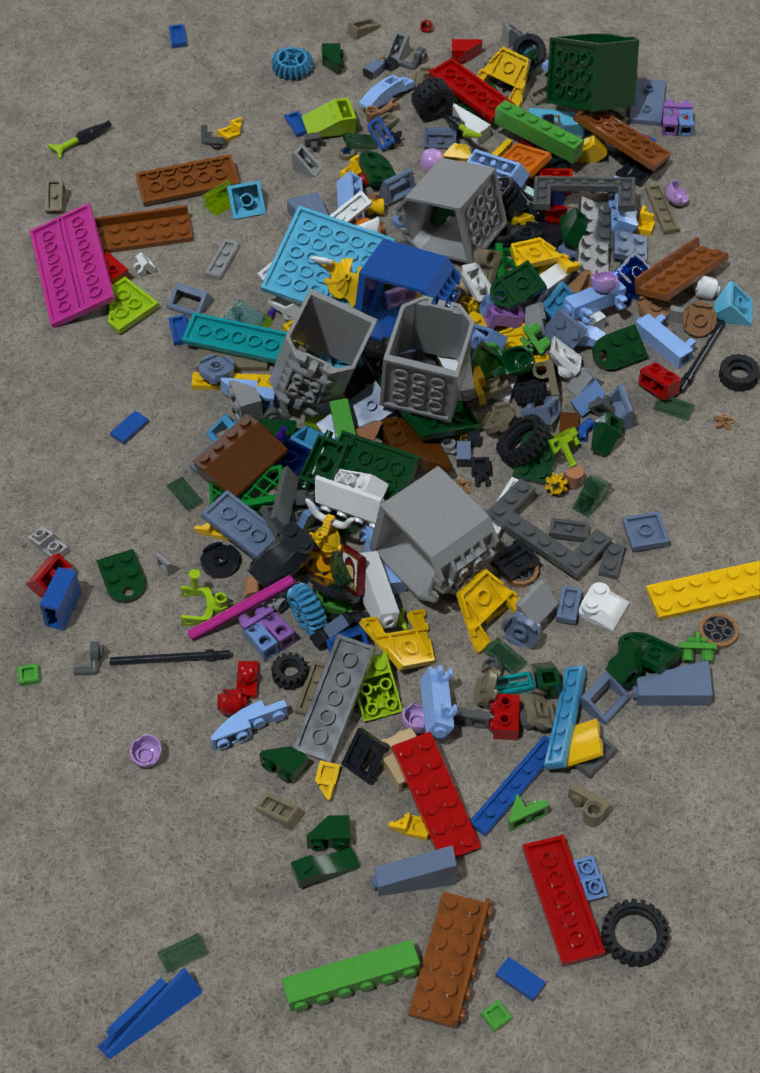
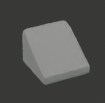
(166, 564)

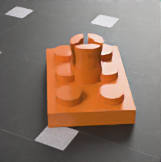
(530, 158)

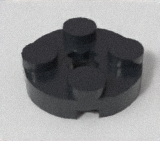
(525, 232)
(221, 551)

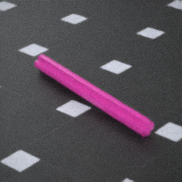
(241, 607)

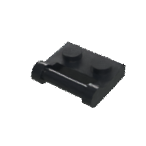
(639, 172)
(517, 563)
(359, 752)

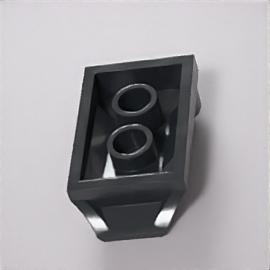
(283, 555)

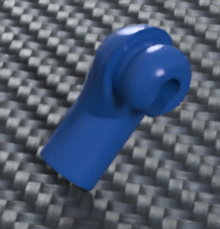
(583, 428)

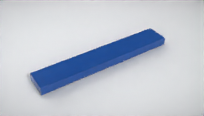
(514, 784)

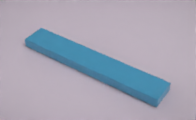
(565, 717)

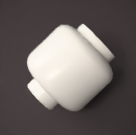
(706, 288)

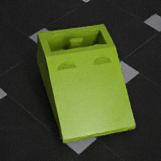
(331, 118)
(382, 690)

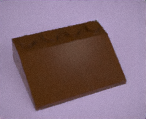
(400, 435)
(240, 456)

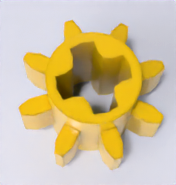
(469, 304)
(559, 487)

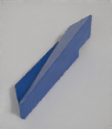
(149, 1011)

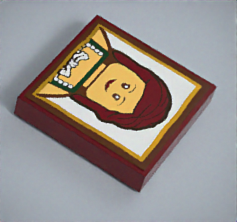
(356, 567)

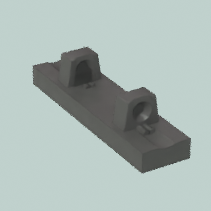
(378, 350)

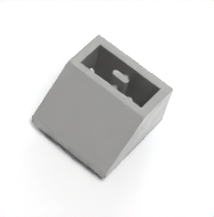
(244, 400)
(538, 604)

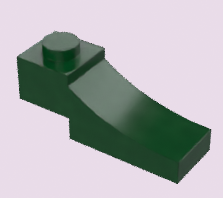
(324, 867)

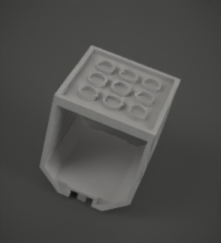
(457, 186)
(327, 328)
(419, 385)
(433, 536)

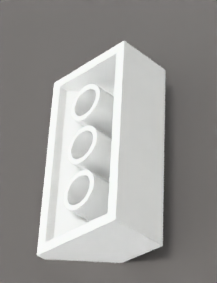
(347, 501)

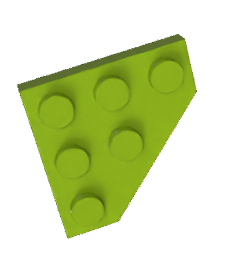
(130, 305)

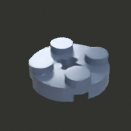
(214, 367)
(530, 630)

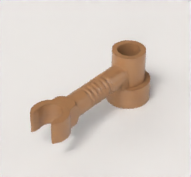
(372, 112)

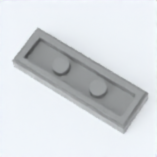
(222, 259)

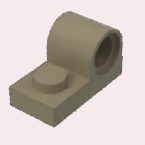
(54, 195)
(489, 262)
(552, 384)
(591, 802)

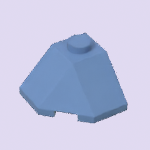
(487, 335)

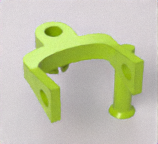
(568, 436)
(214, 604)

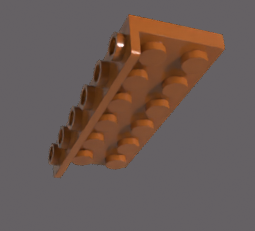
(623, 138)
(185, 179)
(144, 229)
(678, 270)
(450, 960)

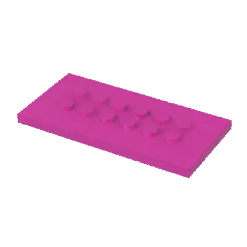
(72, 265)

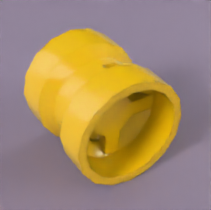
(377, 207)

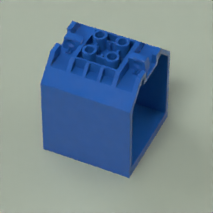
(406, 268)

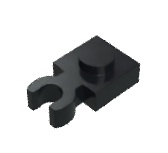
(480, 469)

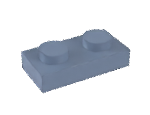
(568, 604)

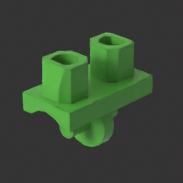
(530, 332)
(697, 645)

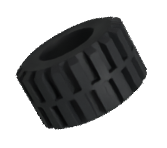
(432, 98)

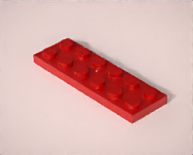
(469, 88)
(435, 795)
(563, 900)

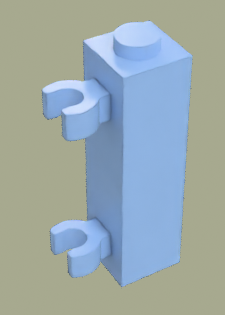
(590, 301)
(664, 341)
(437, 702)

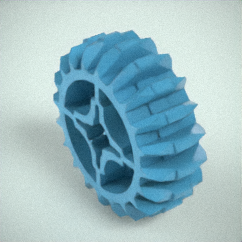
(292, 63)
(306, 608)

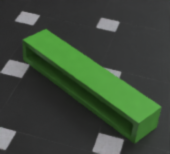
(539, 131)
(351, 975)

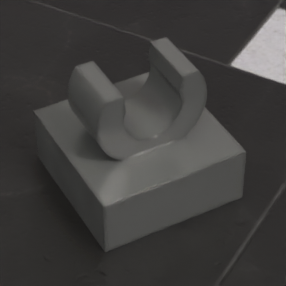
(312, 140)
(601, 405)

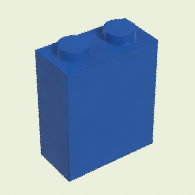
(60, 598)

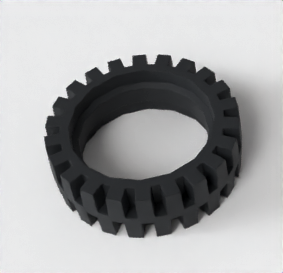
(529, 447)
(627, 956)

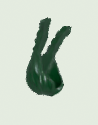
(516, 360)

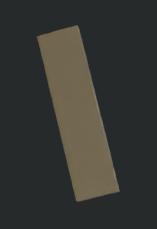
(662, 209)

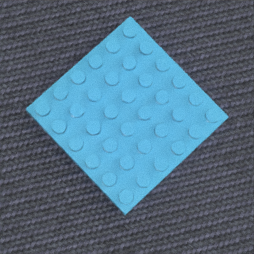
(321, 236)

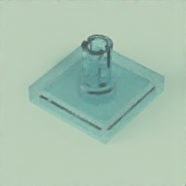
(244, 313)

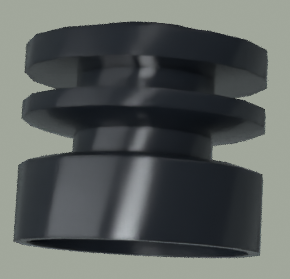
(513, 198)

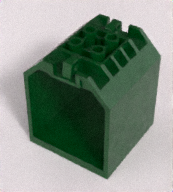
(592, 71)

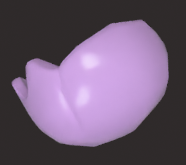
(430, 158)
(675, 194)
(604, 281)
(413, 718)
(146, 751)

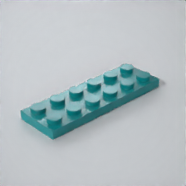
(234, 337)

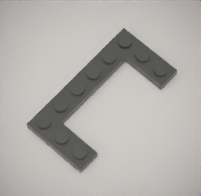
(623, 185)
(574, 563)

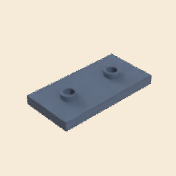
(648, 102)
(363, 408)
(239, 523)

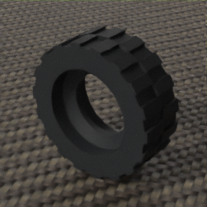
(531, 39)
(735, 383)

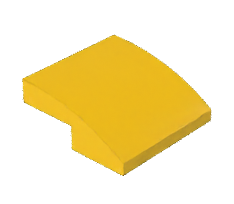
(585, 743)

